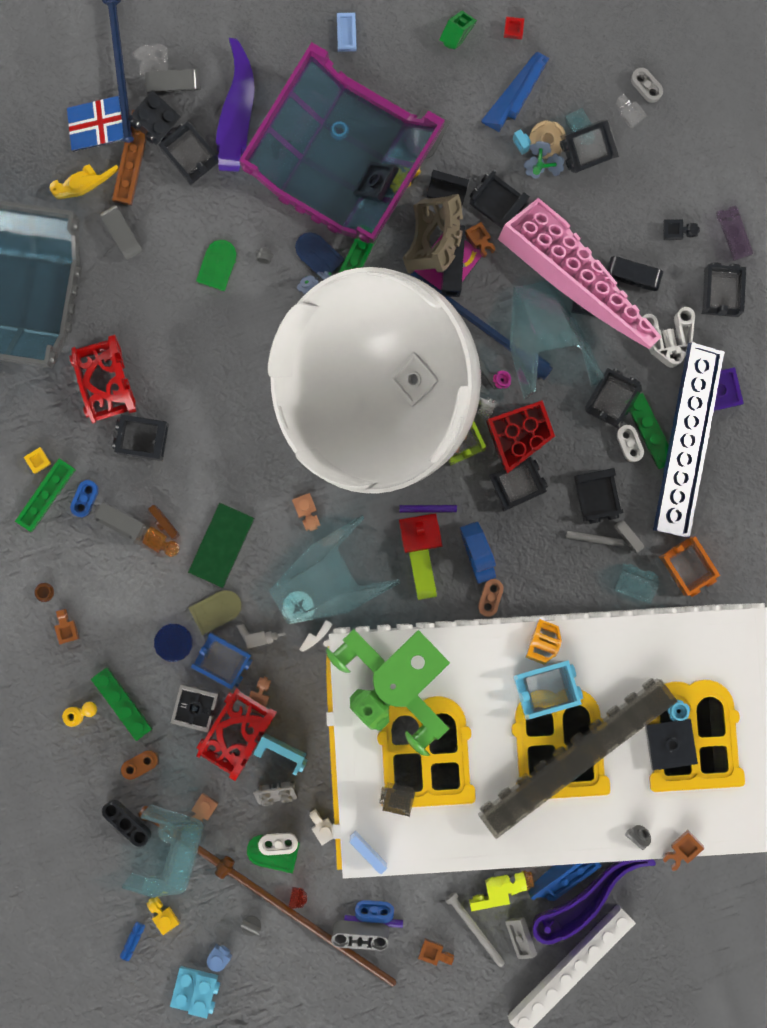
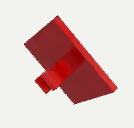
(420, 533)

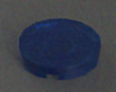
(173, 642)

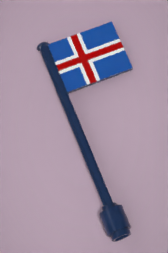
(105, 119)

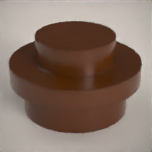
(44, 592)

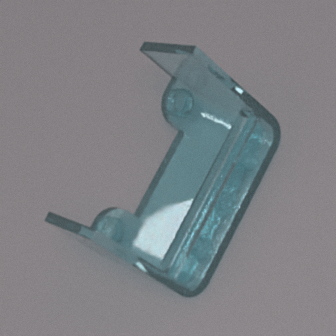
(185, 837)

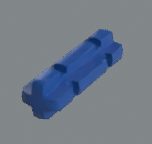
(132, 941)

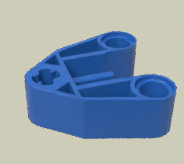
(478, 552)

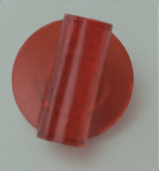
(298, 898)

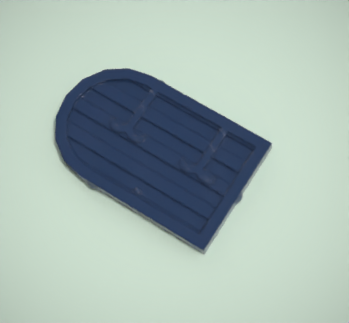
(317, 253)

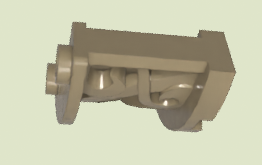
(421, 254)

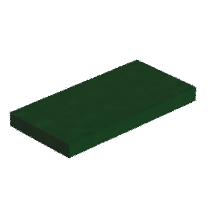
(221, 545)

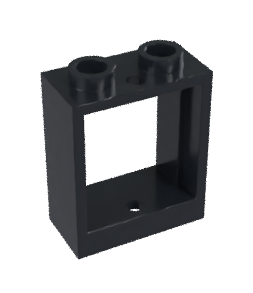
(160, 441)

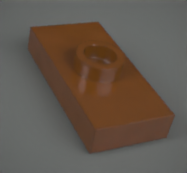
(163, 523)

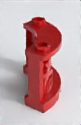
(113, 352)
(235, 763)

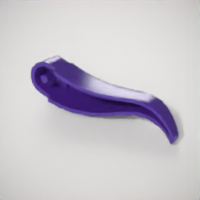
(236, 112)
(576, 913)

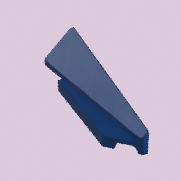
(516, 94)
(561, 879)

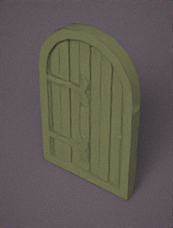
(216, 610)

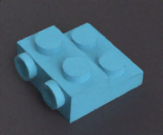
(195, 992)

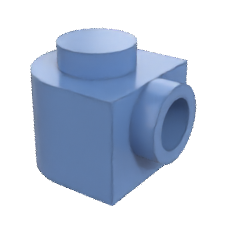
(218, 958)

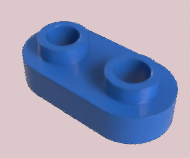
(81, 497)
(374, 910)

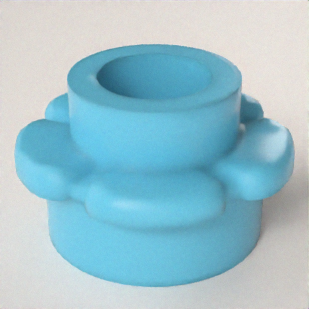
(684, 714)

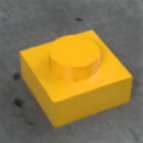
(37, 460)

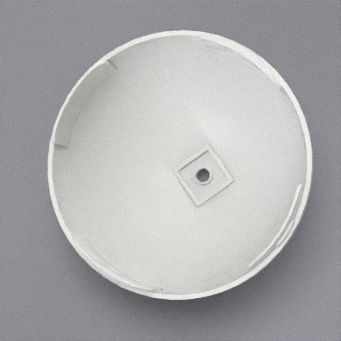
(347, 385)

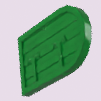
(217, 265)
(279, 862)

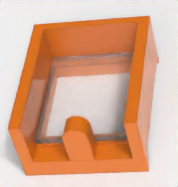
(690, 566)

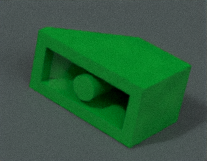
(457, 30)

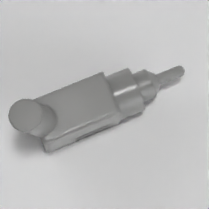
(258, 638)

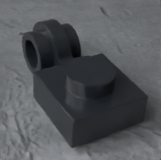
(674, 229)

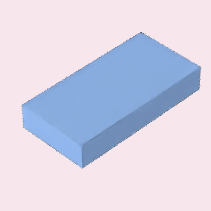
(346, 32)
(368, 852)

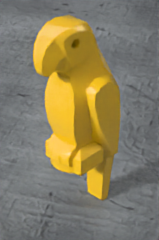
(80, 182)

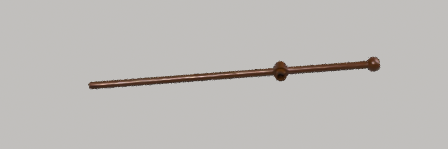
(225, 867)

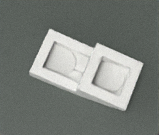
(311, 639)

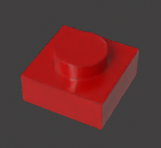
(514, 28)

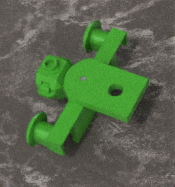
(395, 684)

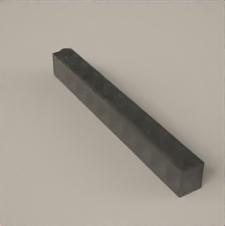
(577, 757)

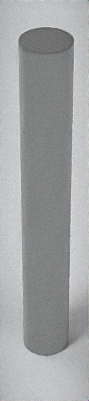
(595, 538)

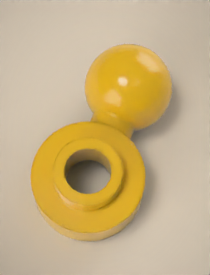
(88, 709)

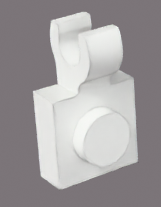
(323, 828)

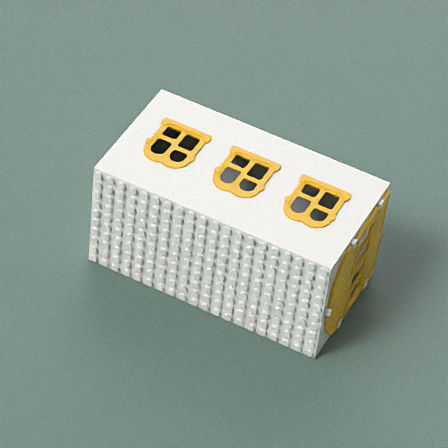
(690, 648)

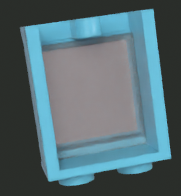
(548, 689)

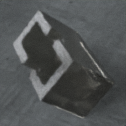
(397, 799)

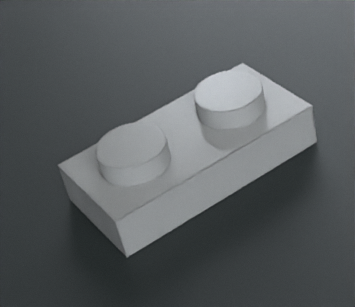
(521, 938)

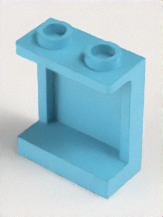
(283, 749)

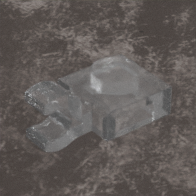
(631, 113)

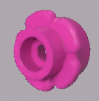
(497, 379)

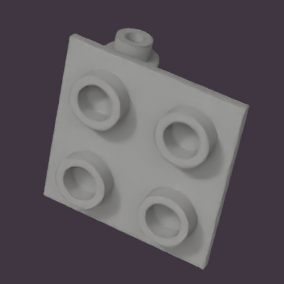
(267, 796)

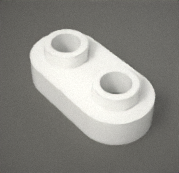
(631, 443)
(278, 844)

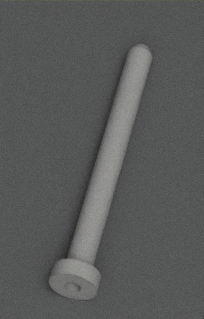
(452, 899)

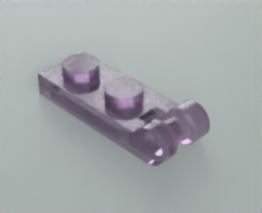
(735, 233)

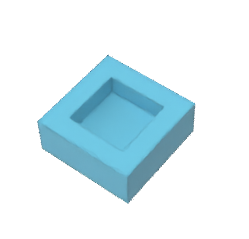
(522, 141)

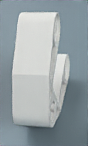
(684, 335)

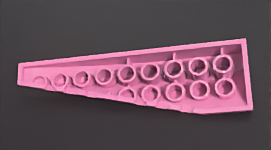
(557, 254)

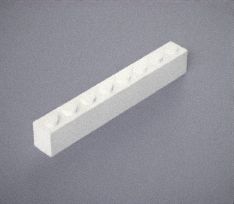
(571, 969)

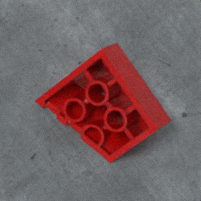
(520, 433)

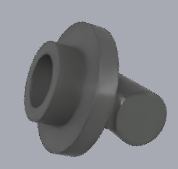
(640, 836)
(251, 926)

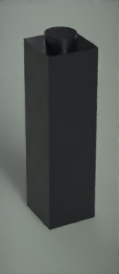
(452, 276)

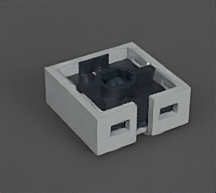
(194, 708)

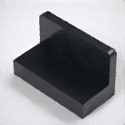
(447, 185)

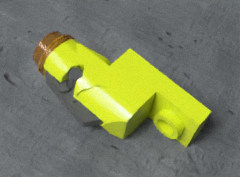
(499, 886)

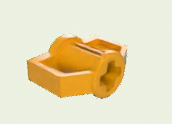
(544, 642)

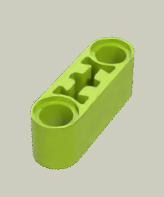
(423, 574)

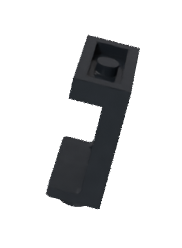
(497, 199)
(598, 495)

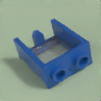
(222, 661)

